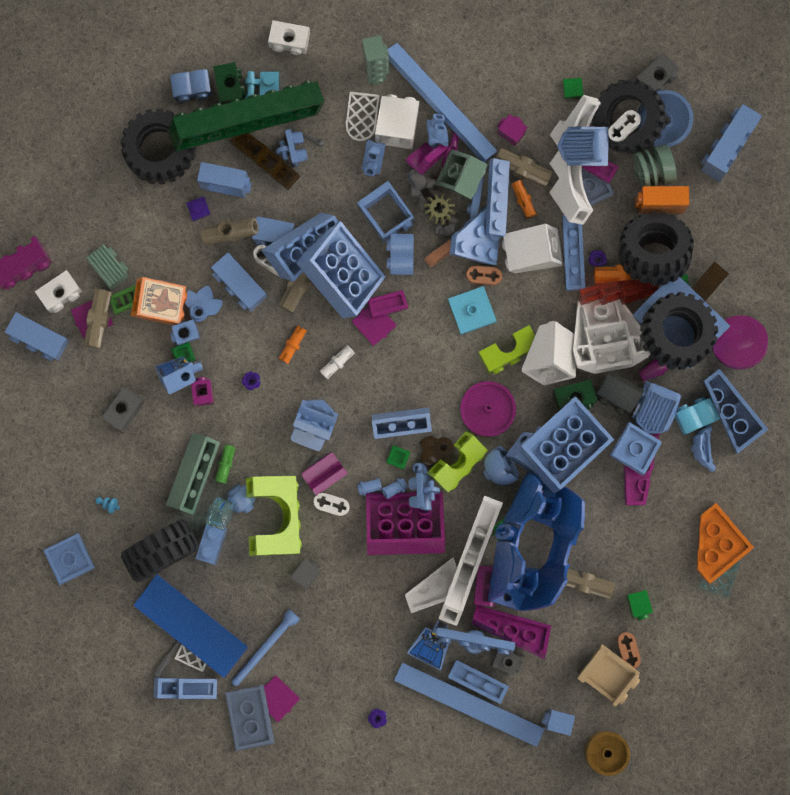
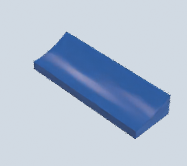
(191, 626)

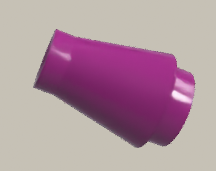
(652, 370)

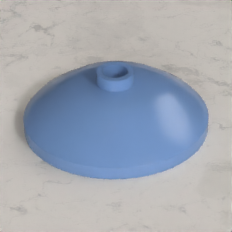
(680, 117)

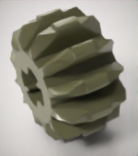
(432, 206)

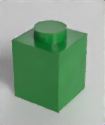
(639, 605)

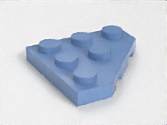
(473, 242)

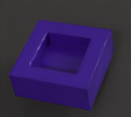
(198, 208)

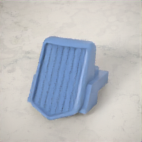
(584, 146)
(656, 408)
(313, 424)

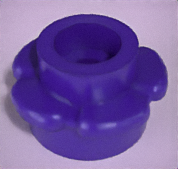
(597, 254)
(246, 380)
(377, 713)

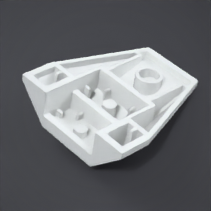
(606, 337)

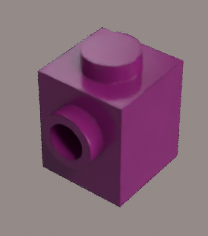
(512, 129)

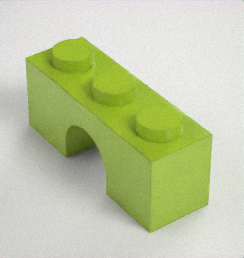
(495, 359)
(470, 453)

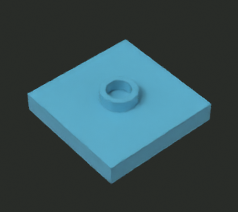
(472, 310)

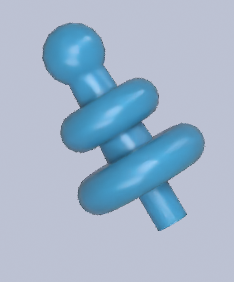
(111, 504)

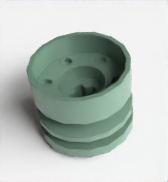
(655, 167)

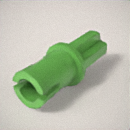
(225, 464)

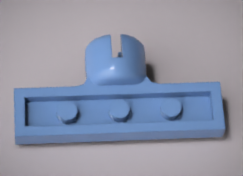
(475, 641)

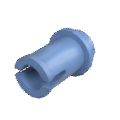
(369, 486)
(394, 488)

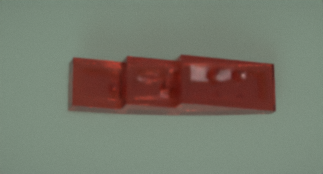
(625, 291)

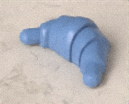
(702, 448)

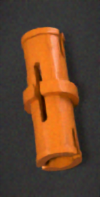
(524, 199)
(292, 344)

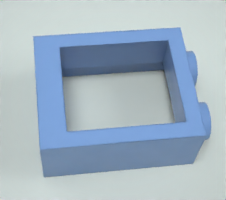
(224, 180)
(376, 196)

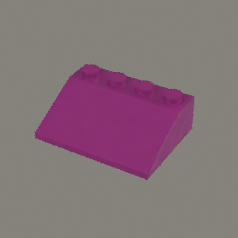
(401, 529)

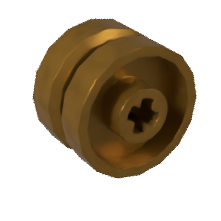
(595, 749)

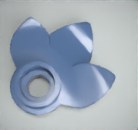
(204, 301)

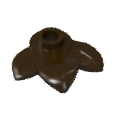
(433, 452)

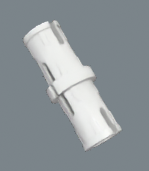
(337, 362)

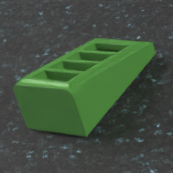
(114, 303)

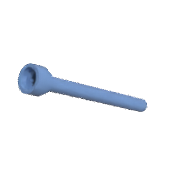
(289, 619)

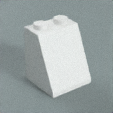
(397, 121)
(533, 249)
(551, 355)

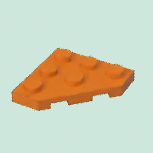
(719, 544)

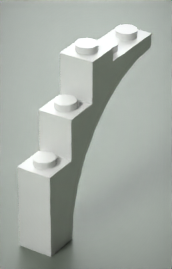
(569, 188)
(470, 561)

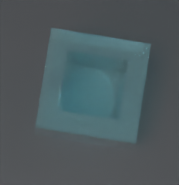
(220, 513)

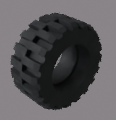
(654, 114)
(131, 148)
(656, 267)
(695, 314)
(159, 550)

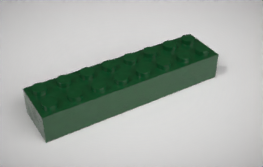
(245, 115)

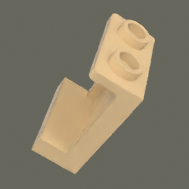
(609, 675)

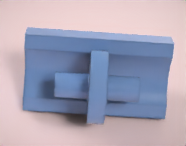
(437, 131)
(296, 155)
(373, 158)
(425, 491)

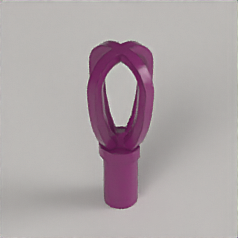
(453, 145)

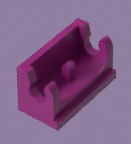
(482, 586)

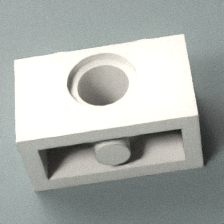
(281, 30)
(48, 292)

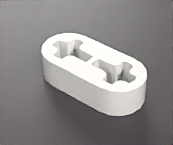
(621, 123)
(333, 499)

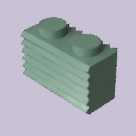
(107, 266)

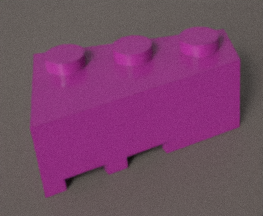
(23, 263)

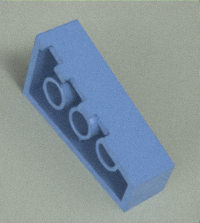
(731, 142)
(288, 249)
(735, 414)

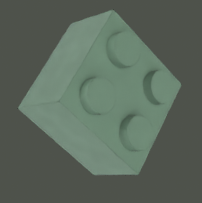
(461, 174)

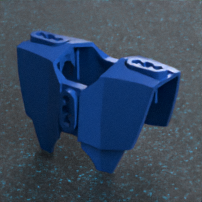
(529, 587)

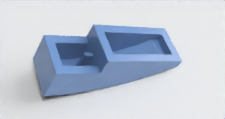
(185, 688)

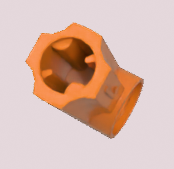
(610, 274)

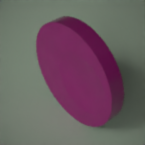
(742, 343)
(488, 409)

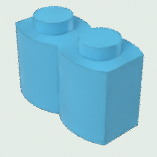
(696, 416)

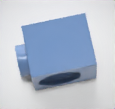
(193, 332)

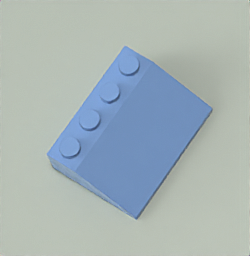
(341, 270)
(674, 327)
(565, 445)

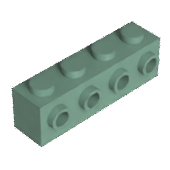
(375, 60)
(193, 473)

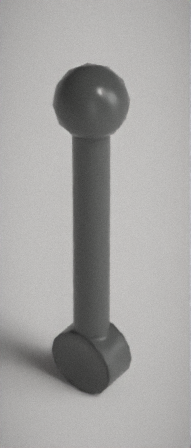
(319, 142)

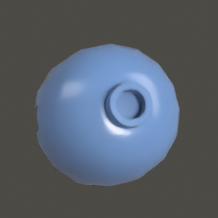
(500, 468)

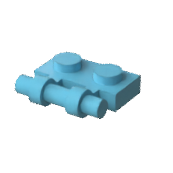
(267, 82)

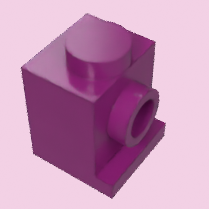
(201, 400)

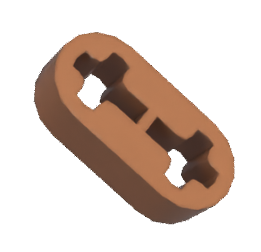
(438, 255)
(484, 271)
(633, 648)

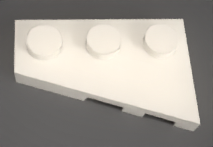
(432, 589)

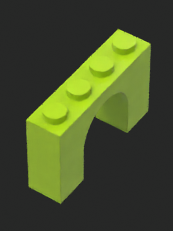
(283, 491)

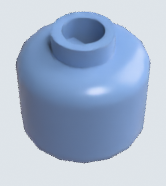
(238, 496)

